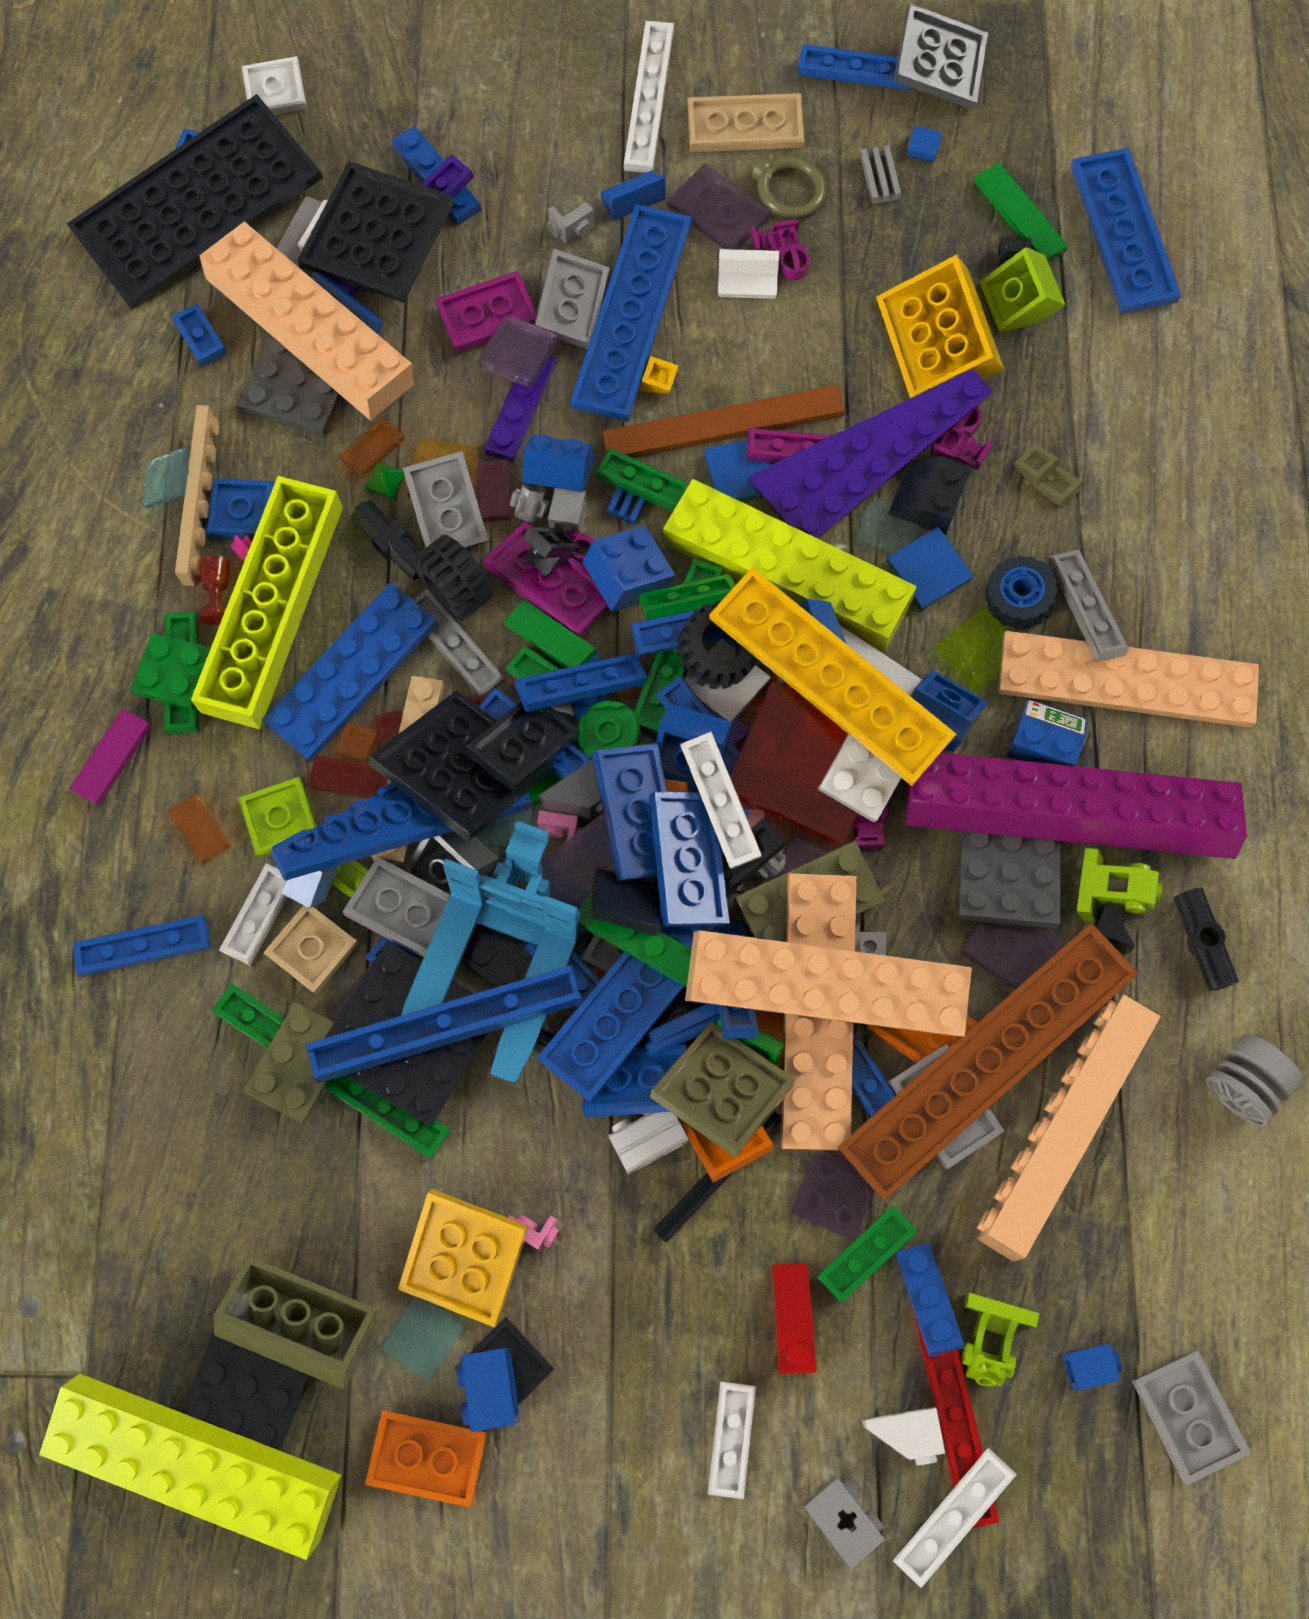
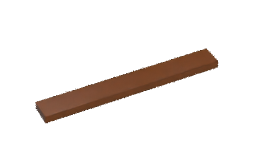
(725, 422)

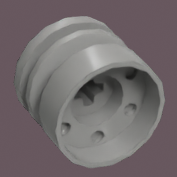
(1254, 1080)

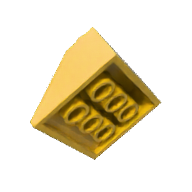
(939, 327)

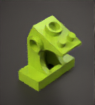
(1141, 893)
(1000, 1319)

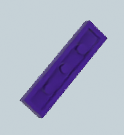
(517, 416)

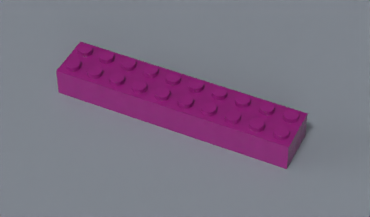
(1079, 805)

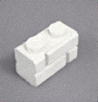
(646, 1139)

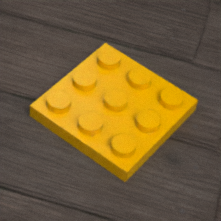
(463, 1257)

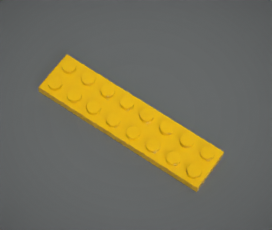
(832, 676)

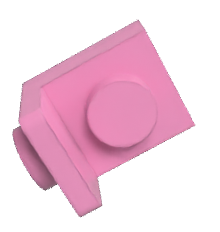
(558, 824)
(545, 1237)

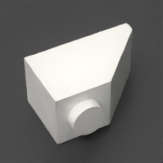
(910, 1433)

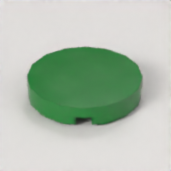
(608, 727)

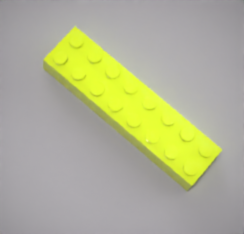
(740, 537)
(267, 603)
(190, 1465)

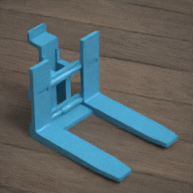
(506, 911)

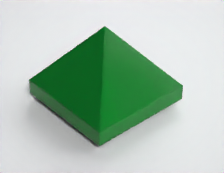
(385, 480)

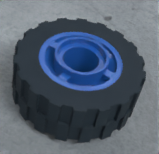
(1023, 574)

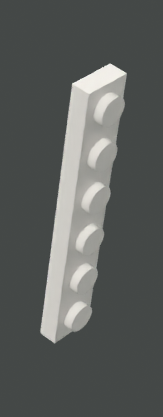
(649, 97)

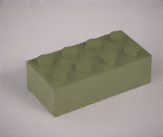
(765, 906)
(295, 1322)

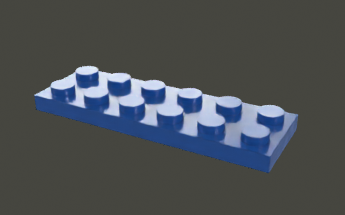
(1125, 231)
(350, 672)
(612, 1021)

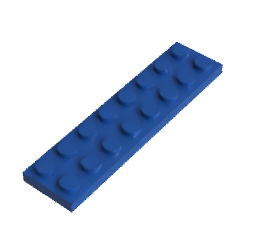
(631, 313)

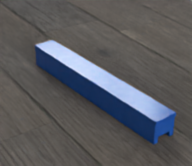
(443, 1024)

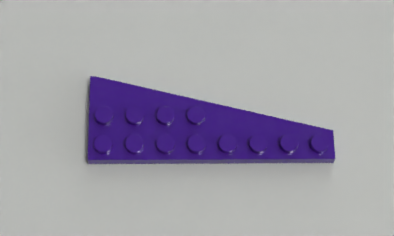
(839, 473)

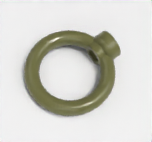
(765, 172)

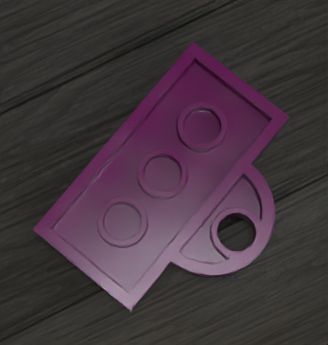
(564, 595)

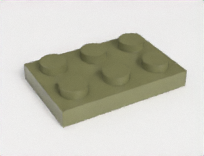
(285, 1071)

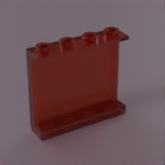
(786, 762)

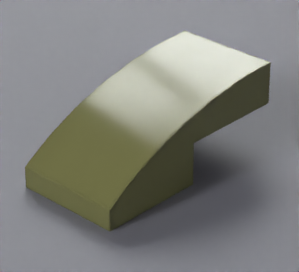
(1047, 476)

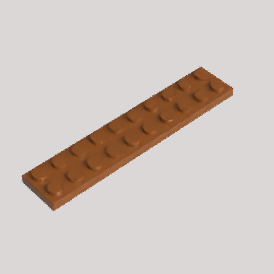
(987, 1061)

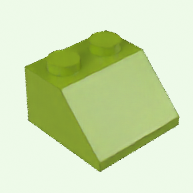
(1022, 291)

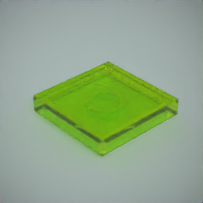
(975, 649)

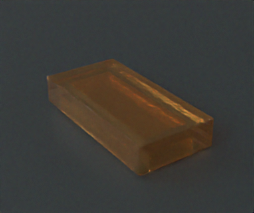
(372, 447)
(199, 828)

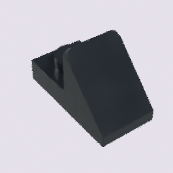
(549, 548)
(1113, 929)

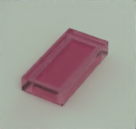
(494, 490)

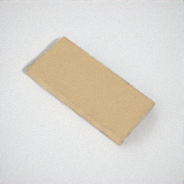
(745, 122)

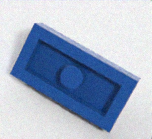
(199, 334)

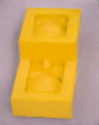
(658, 376)

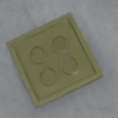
(722, 1089)

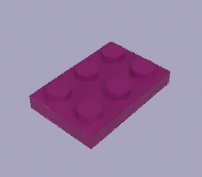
(478, 310)

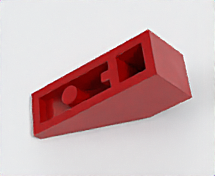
(793, 1319)

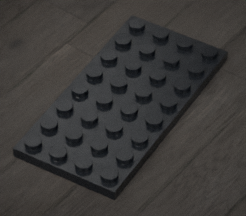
(192, 199)

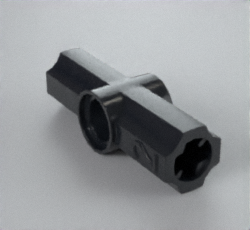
(387, 537)
(1213, 959)

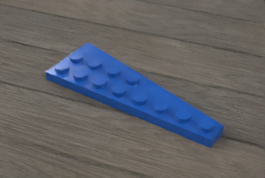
(365, 829)

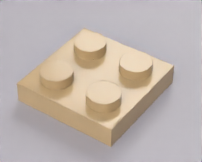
(311, 948)

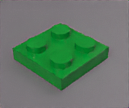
(169, 671)

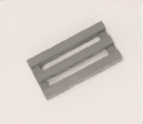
(876, 155)

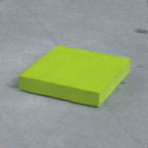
(276, 814)

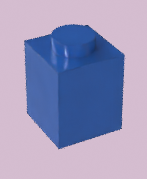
(1092, 1366)

